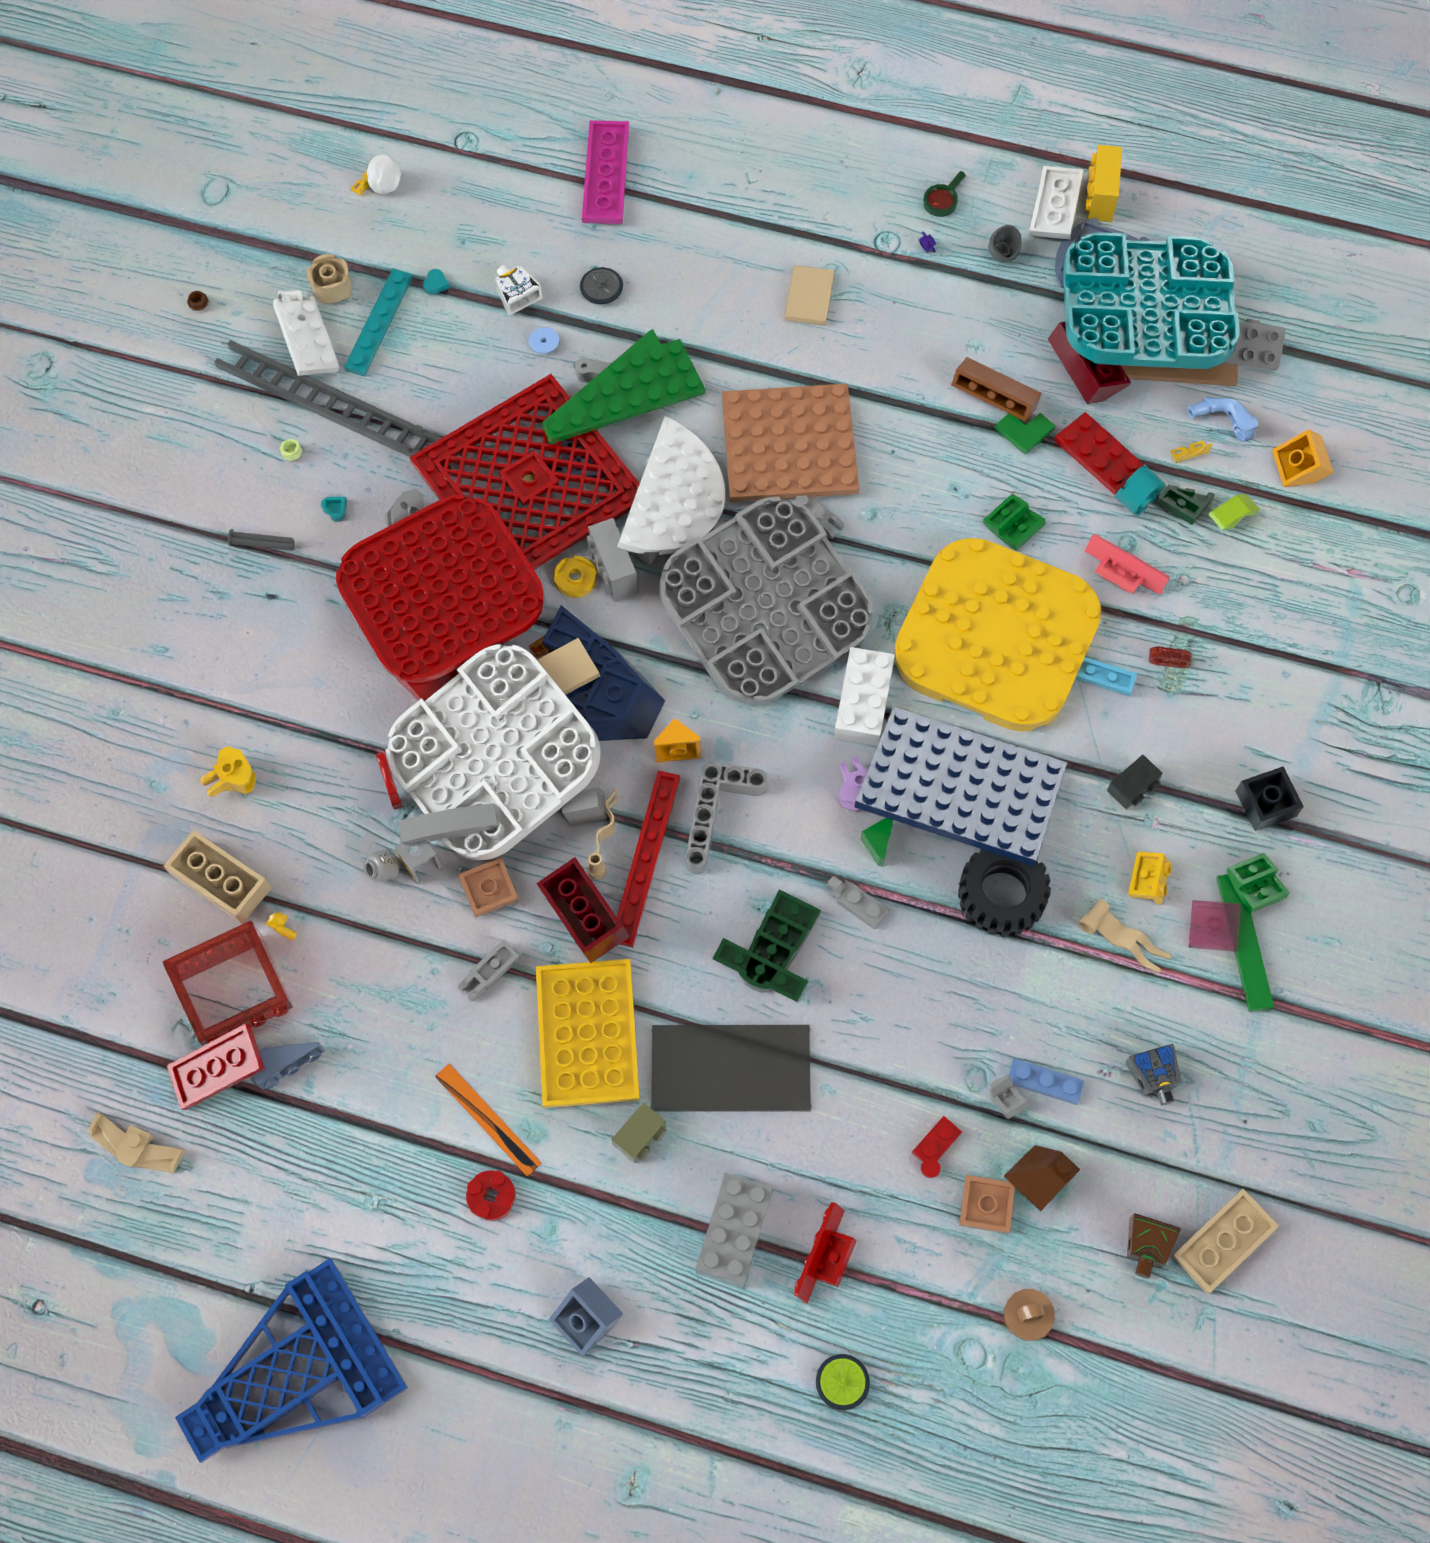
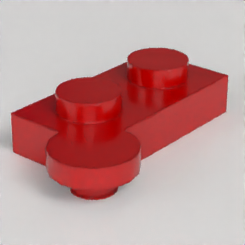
(935, 1145)

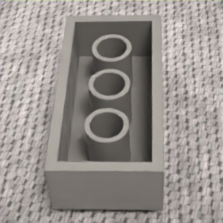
(734, 1230)

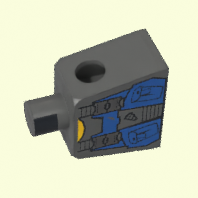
(1156, 1072)

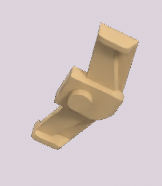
(134, 1146)

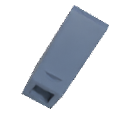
(285, 1061)

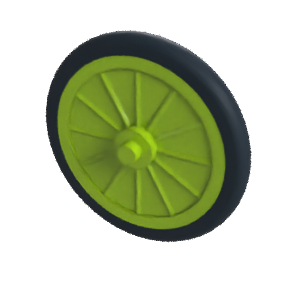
(842, 1382)

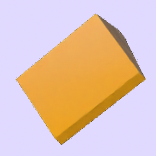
(677, 743)

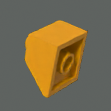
(1302, 459)

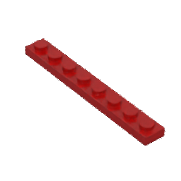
(647, 854)

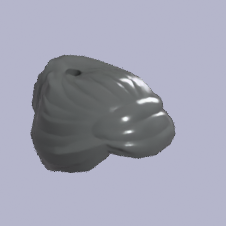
(1005, 244)

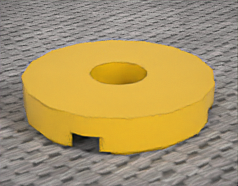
(579, 587)

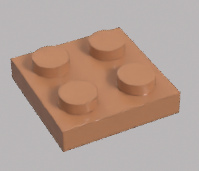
(488, 887)
(987, 1204)

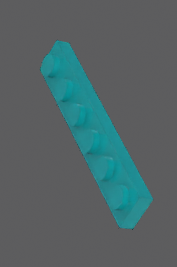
(378, 322)

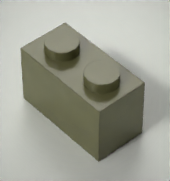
(639, 1133)

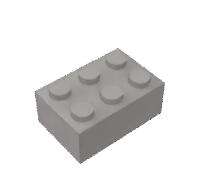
(611, 561)

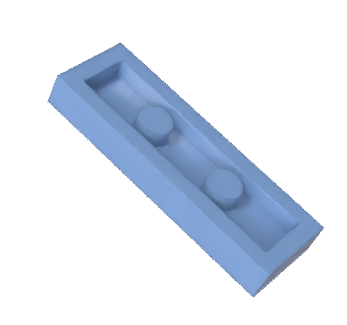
(1046, 1081)

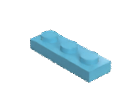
(1106, 676)

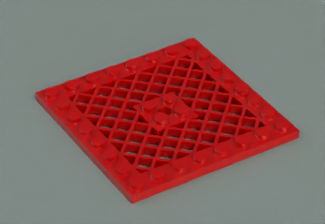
(481, 429)

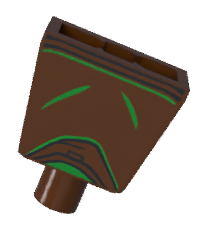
(1150, 1243)

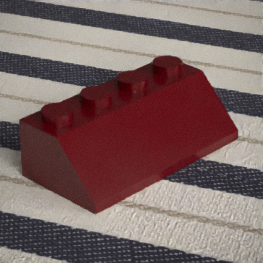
(1093, 380)

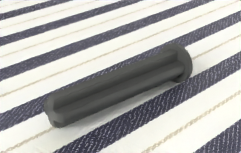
(260, 540)

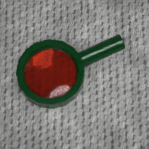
(942, 199)

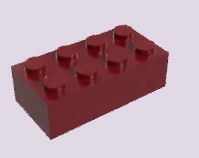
(583, 910)

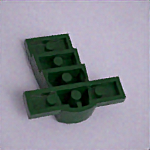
(773, 948)

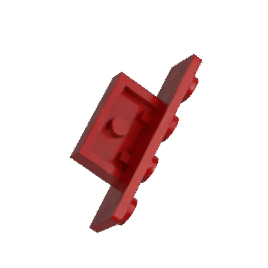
(828, 1255)

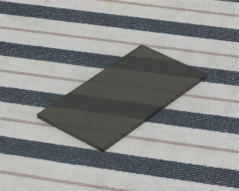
(730, 1068)

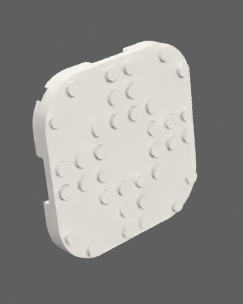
(495, 738)

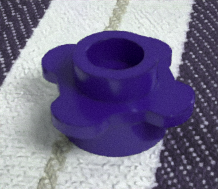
(927, 242)

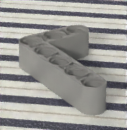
(709, 807)

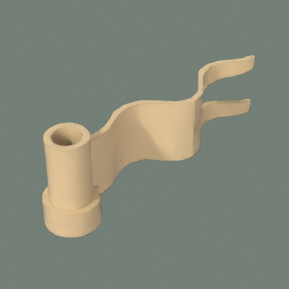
(596, 866)
(1119, 935)

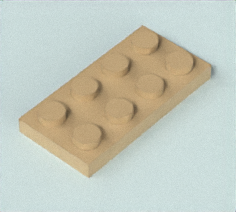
(1225, 1241)

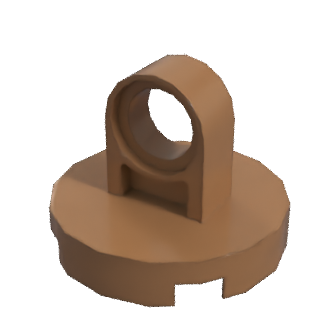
(1029, 1315)

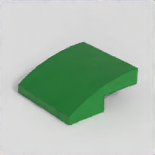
(1014, 522)
(1257, 882)

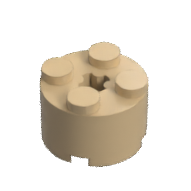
(329, 279)

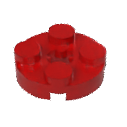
(478, 1188)

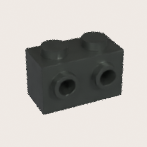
(1135, 782)

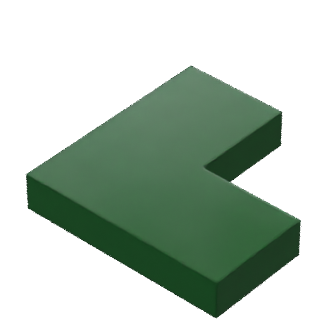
(1025, 436)

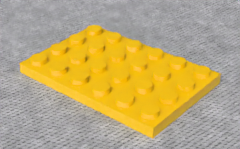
(587, 1033)

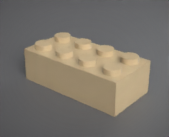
(217, 877)

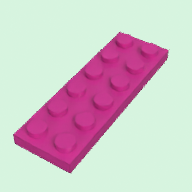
(605, 172)

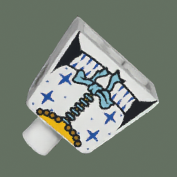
(517, 288)

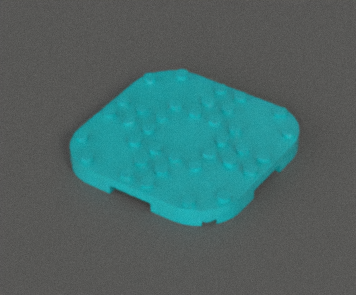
(1150, 301)

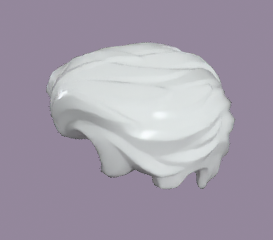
(383, 174)

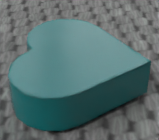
(435, 282)
(335, 507)

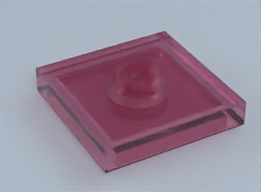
(1214, 925)

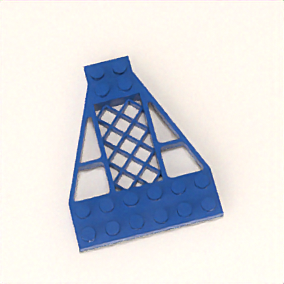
(346, 1341)

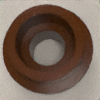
(193, 299)

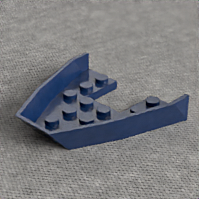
(621, 699)

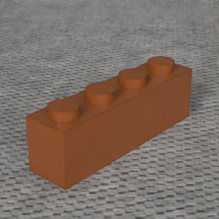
(996, 389)

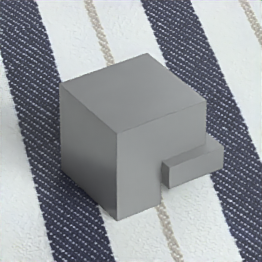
(587, 804)

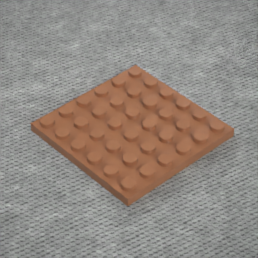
(789, 442)

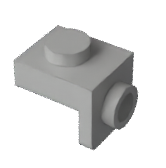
(1006, 1097)

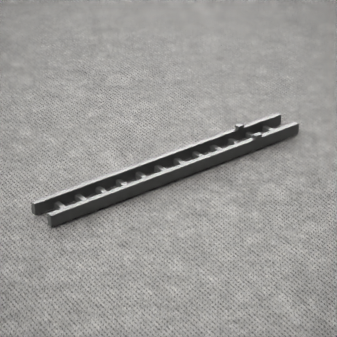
(325, 411)

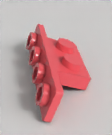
(1124, 568)

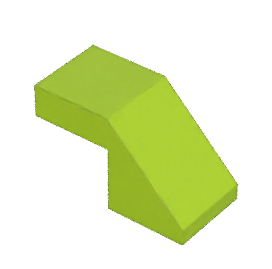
(1233, 511)

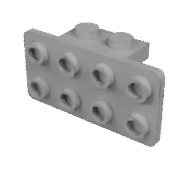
(1258, 345)

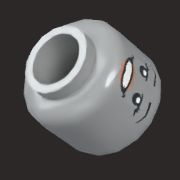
(382, 866)

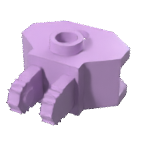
(852, 784)

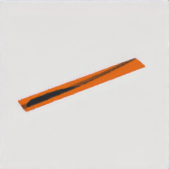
(488, 1120)

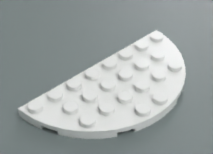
(677, 494)

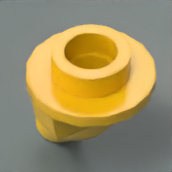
(277, 922)

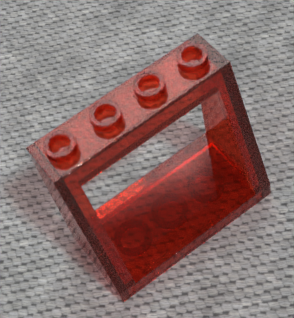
(214, 953)

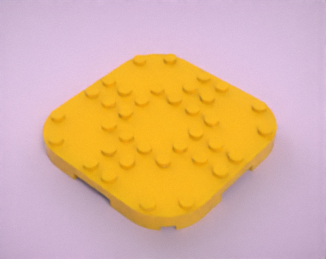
(997, 633)

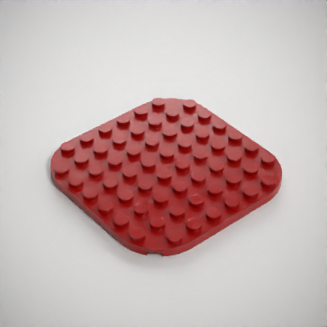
(439, 588)

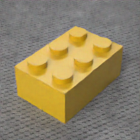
(1103, 182)

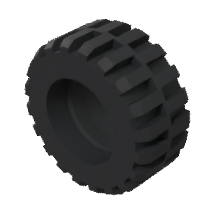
(997, 917)

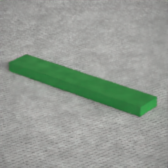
(1248, 954)

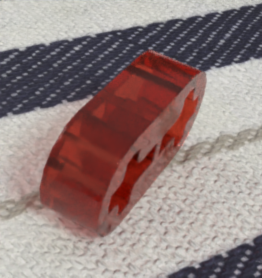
(1170, 657)

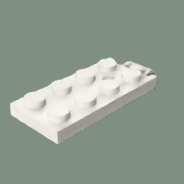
(307, 338)

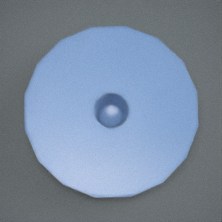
(543, 340)

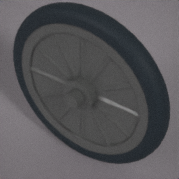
(601, 285)

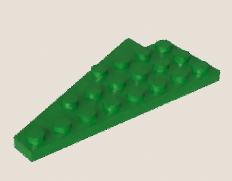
(632, 385)

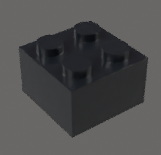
(1269, 798)

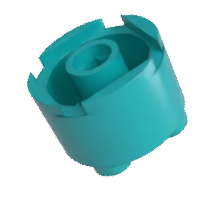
(1140, 490)

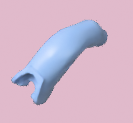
(1242, 421)

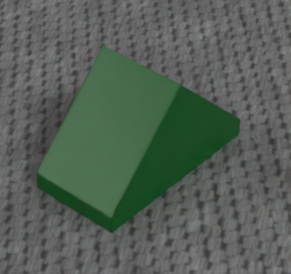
(877, 838)

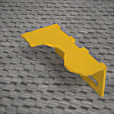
(363, 185)
(1190, 452)

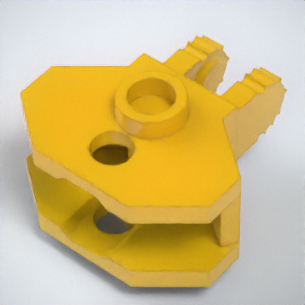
(232, 771)

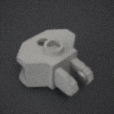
(404, 506)

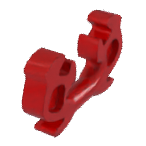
(388, 780)

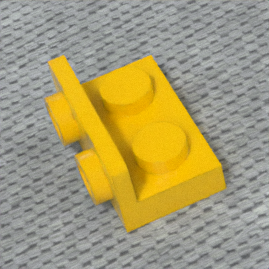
(1150, 876)

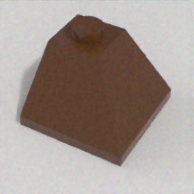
(1042, 1175)

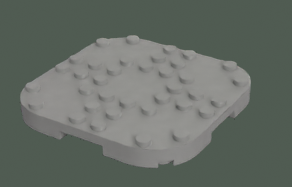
(765, 601)

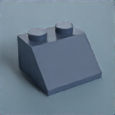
(585, 1316)

